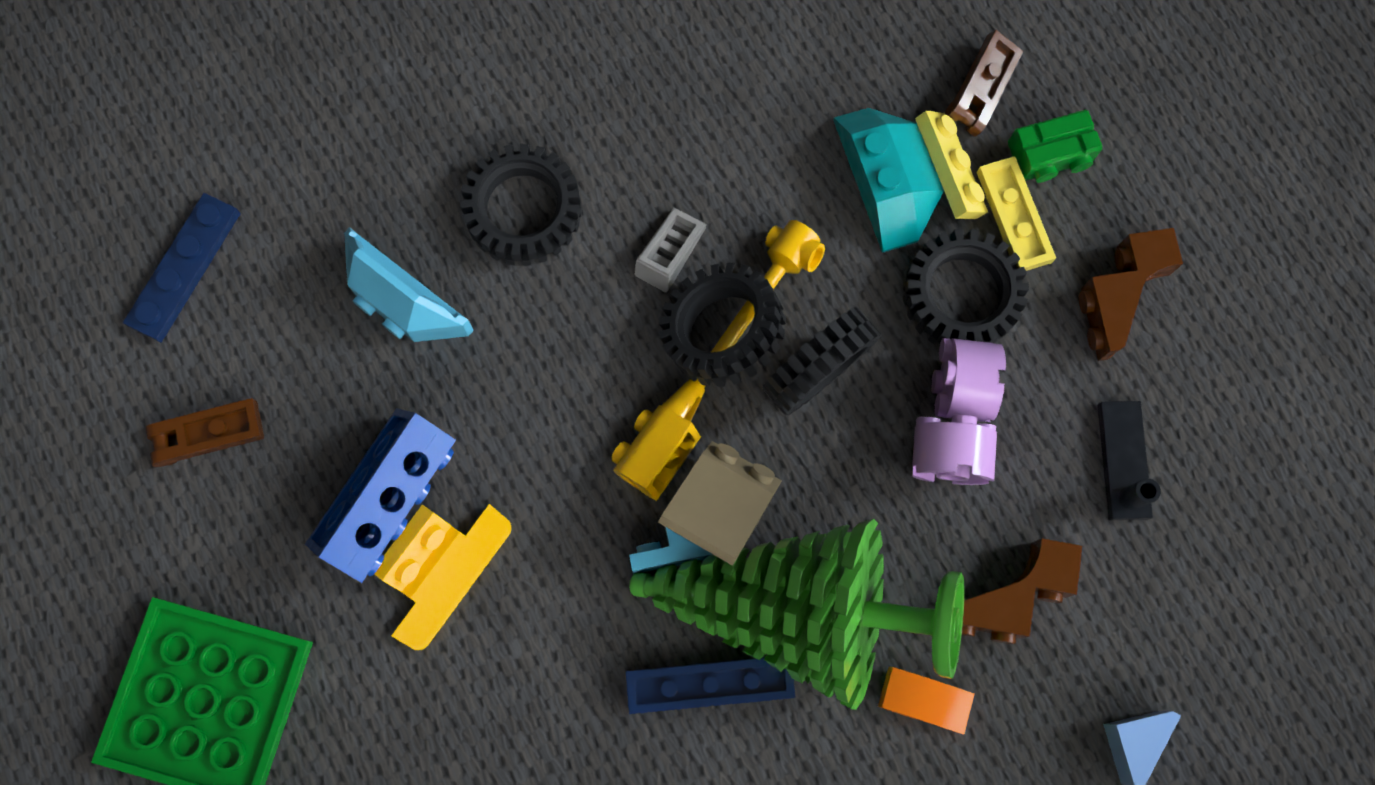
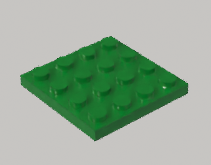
(202, 699)

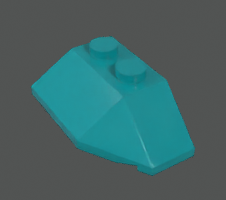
(891, 174)

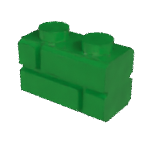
(1055, 146)

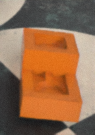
(926, 700)

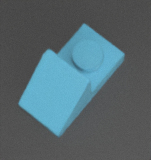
(652, 556)

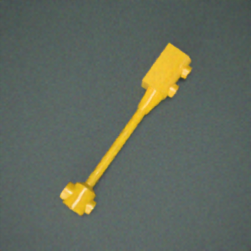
(668, 433)

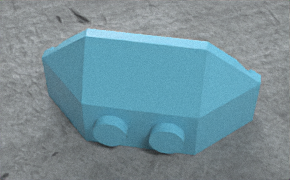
(398, 296)

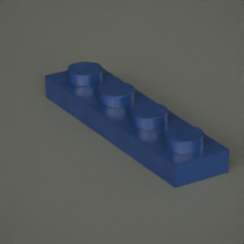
(182, 267)
(706, 685)

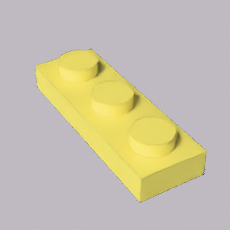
(952, 165)
(1016, 213)

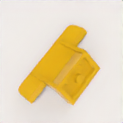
(438, 567)

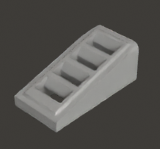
(659, 270)

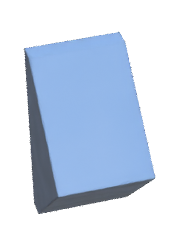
(1139, 744)

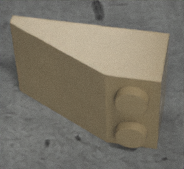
(721, 501)

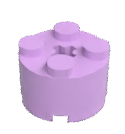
(969, 379)
(954, 450)

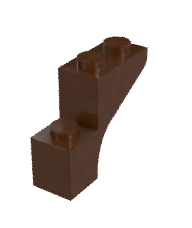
(1113, 298)
(1008, 611)

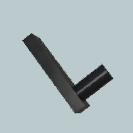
(1125, 461)

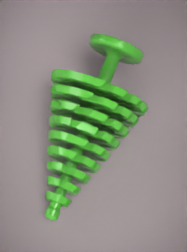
(808, 610)

